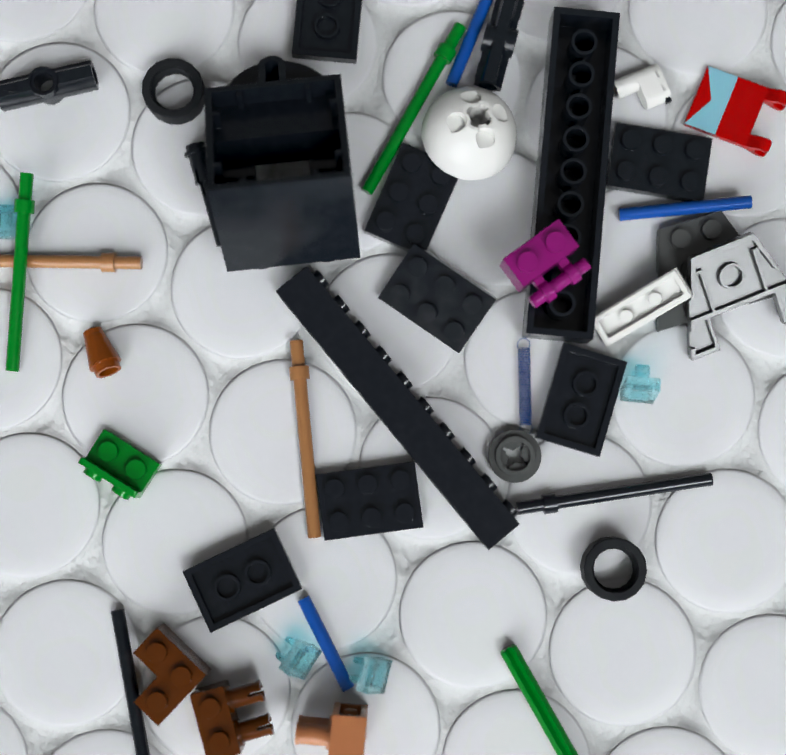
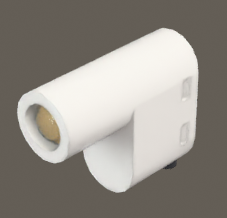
(647, 83)

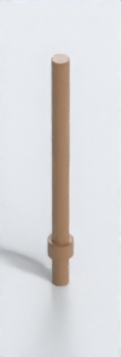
(106, 262)
(299, 374)

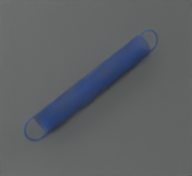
(529, 385)

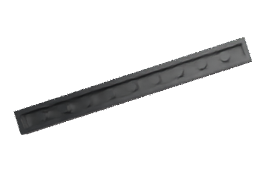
(398, 408)

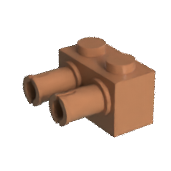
(340, 733)

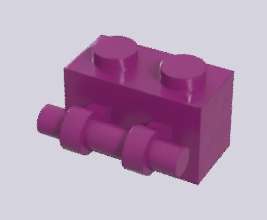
(538, 257)

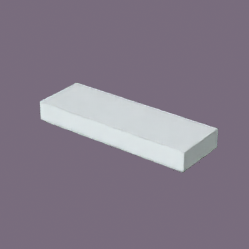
(642, 306)

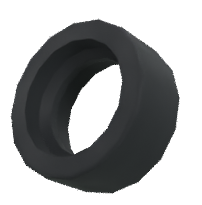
(156, 74)
(638, 564)

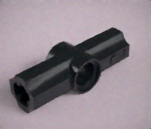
(498, 44)
(67, 82)

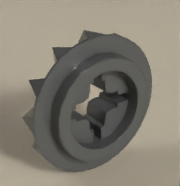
(529, 453)

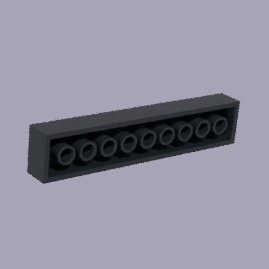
(574, 162)

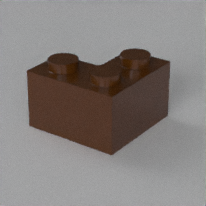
(176, 670)

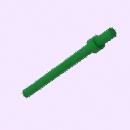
(443, 55)
(24, 207)

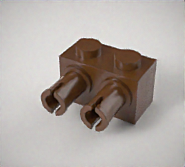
(218, 720)

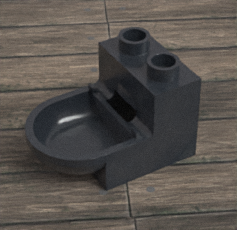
(274, 117)

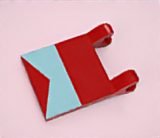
(729, 107)

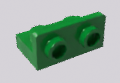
(120, 465)

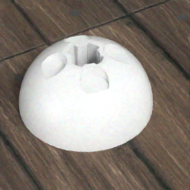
(469, 133)

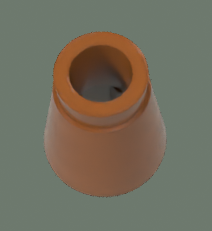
(101, 354)

